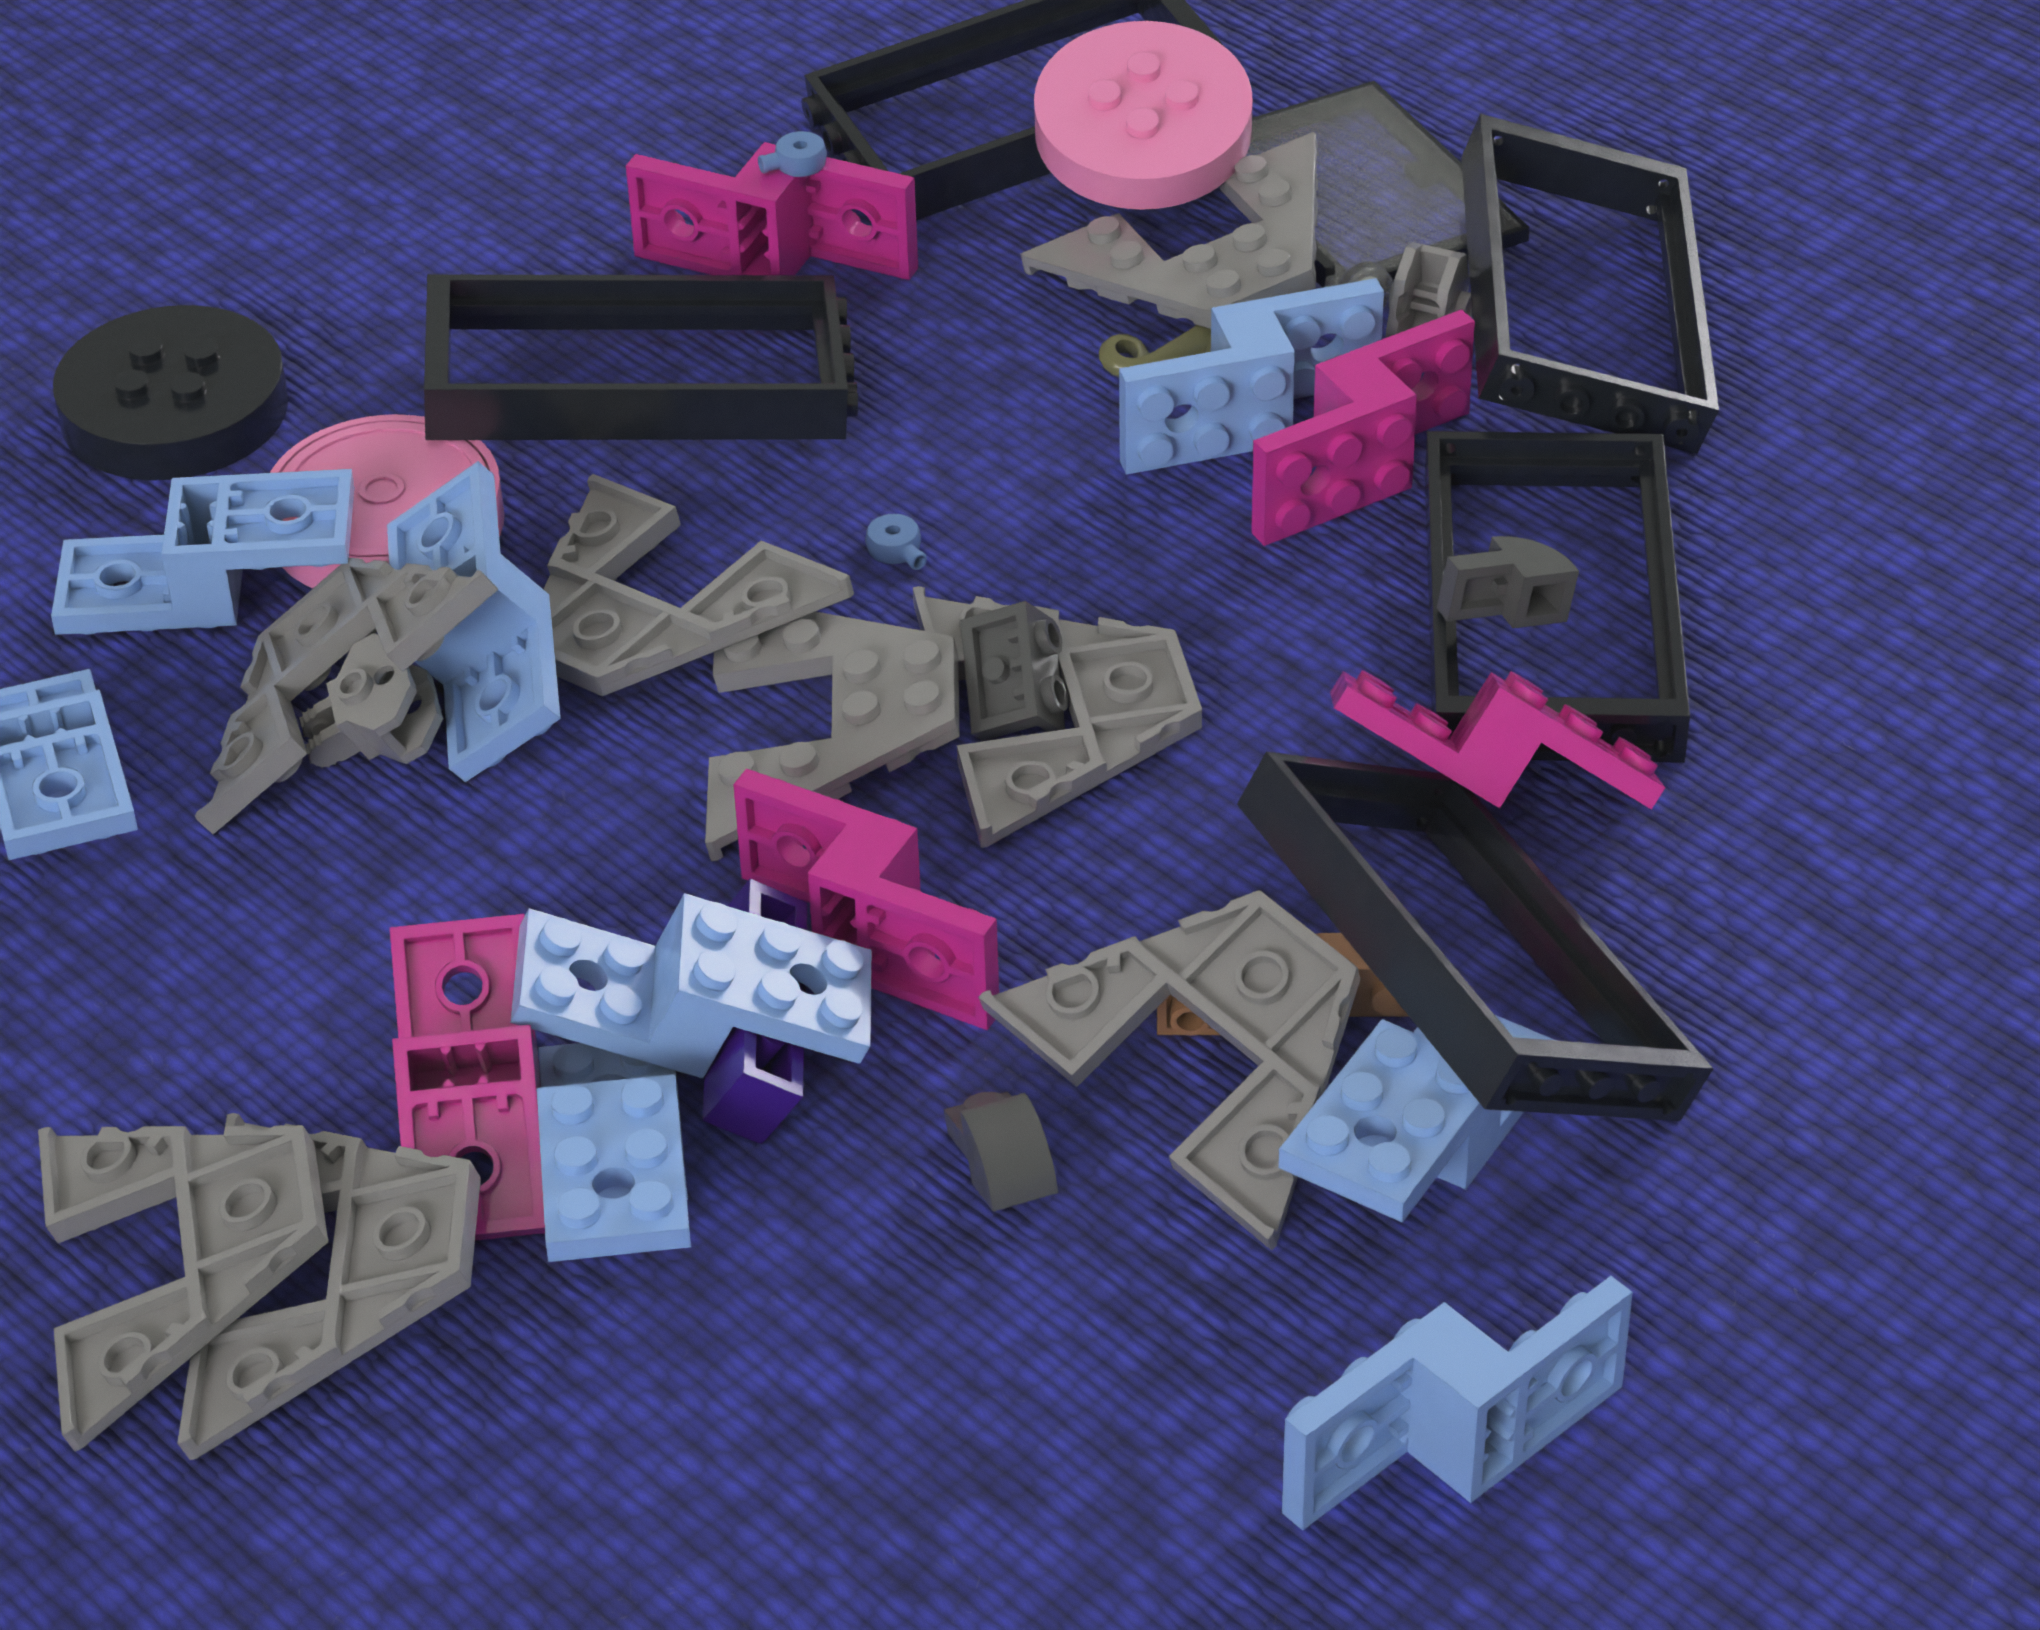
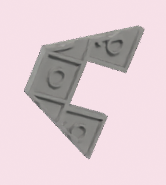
(1250, 264)
(620, 636)
(296, 653)
(1125, 700)
(889, 703)
(1253, 981)
(245, 1225)
(395, 1257)

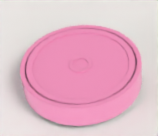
(1143, 115)
(390, 475)

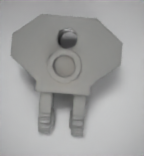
(1427, 286)
(370, 710)

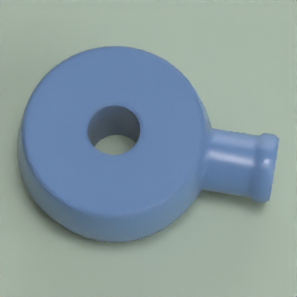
(796, 155)
(895, 541)

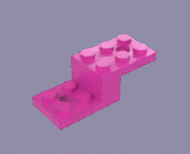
(772, 218)
(1362, 427)
(1497, 736)
(866, 891)
(465, 1069)

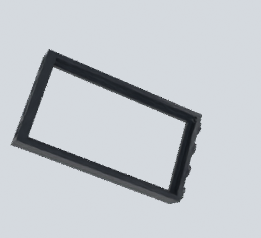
(952, 52)
(1618, 183)
(638, 409)
(1567, 461)
(1646, 1060)

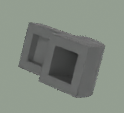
(1513, 579)
(1003, 1148)

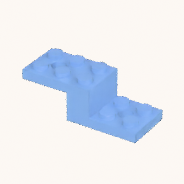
(1247, 380)
(208, 539)
(502, 655)
(59, 767)
(692, 987)
(1396, 1124)
(610, 1154)
(1454, 1401)

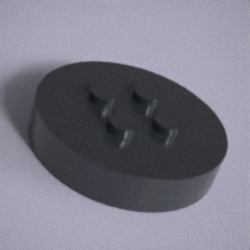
(170, 392)

